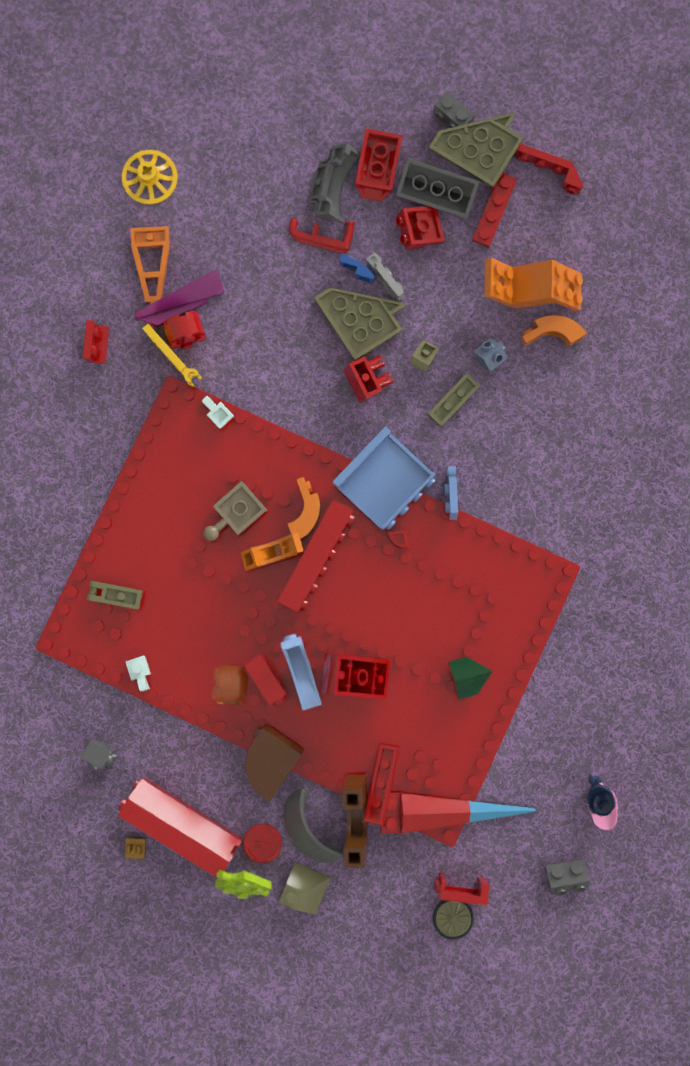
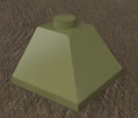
(304, 889)

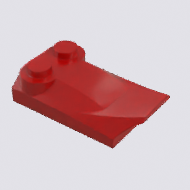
(378, 164)

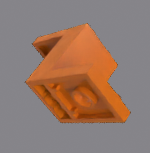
(533, 284)

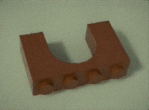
(355, 801)

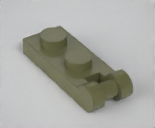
(115, 595)

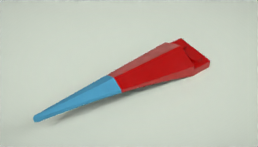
(420, 812)

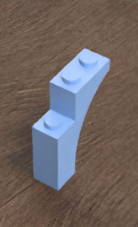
(301, 671)

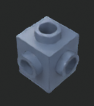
(491, 354)

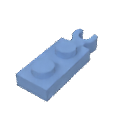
(451, 491)

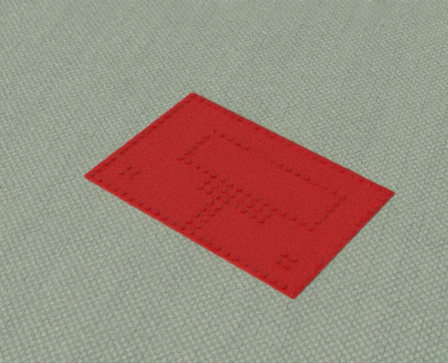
(444, 599)

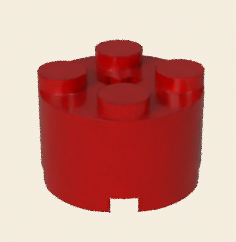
(184, 330)

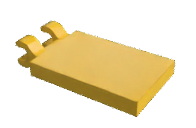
(180, 366)

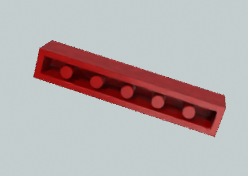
(315, 556)

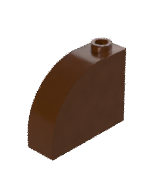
(270, 760)

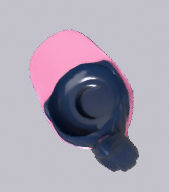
(602, 804)

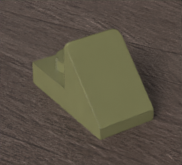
(424, 355)

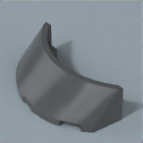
(329, 181)
(301, 833)

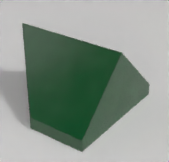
(468, 676)

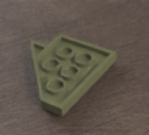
(479, 147)
(360, 319)

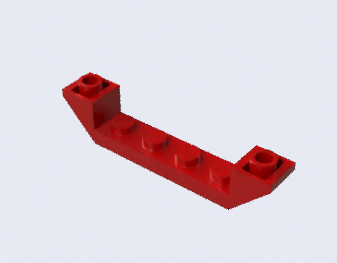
(572, 182)

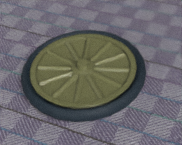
(453, 919)

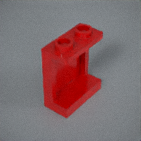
(462, 894)

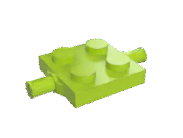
(242, 884)

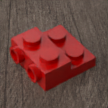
(419, 227)

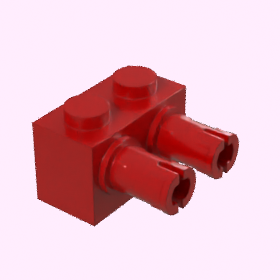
(363, 380)

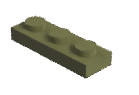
(453, 400)

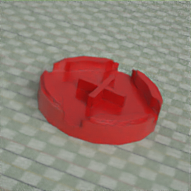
(262, 843)

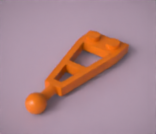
(150, 238)

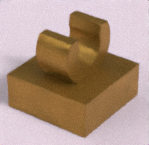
(135, 848)

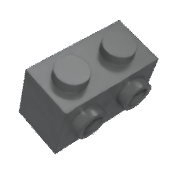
(452, 111)
(99, 754)

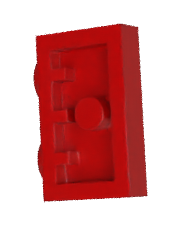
(95, 343)

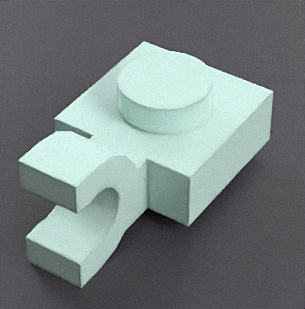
(218, 413)
(139, 669)

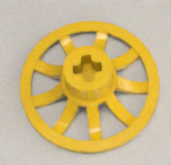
(148, 176)

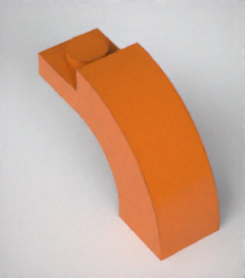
(554, 325)
(311, 511)
(272, 552)

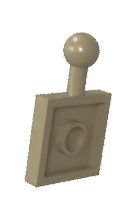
(238, 509)

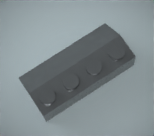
(437, 187)

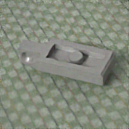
(385, 277)

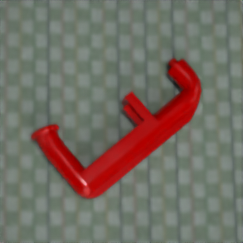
(321, 241)

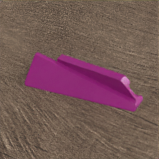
(182, 300)

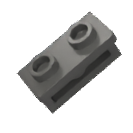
(567, 877)

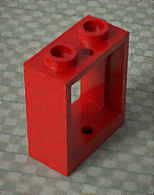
(266, 680)

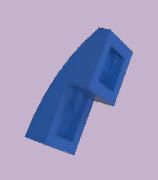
(362, 273)

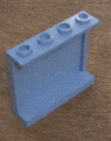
(384, 479)

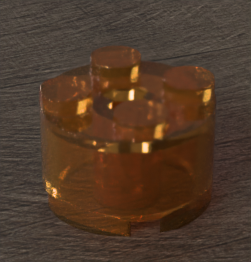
(230, 685)

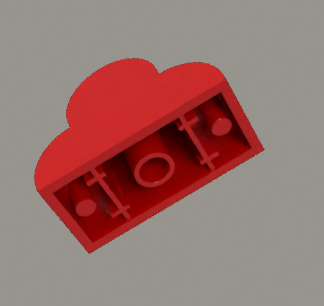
(355, 676)

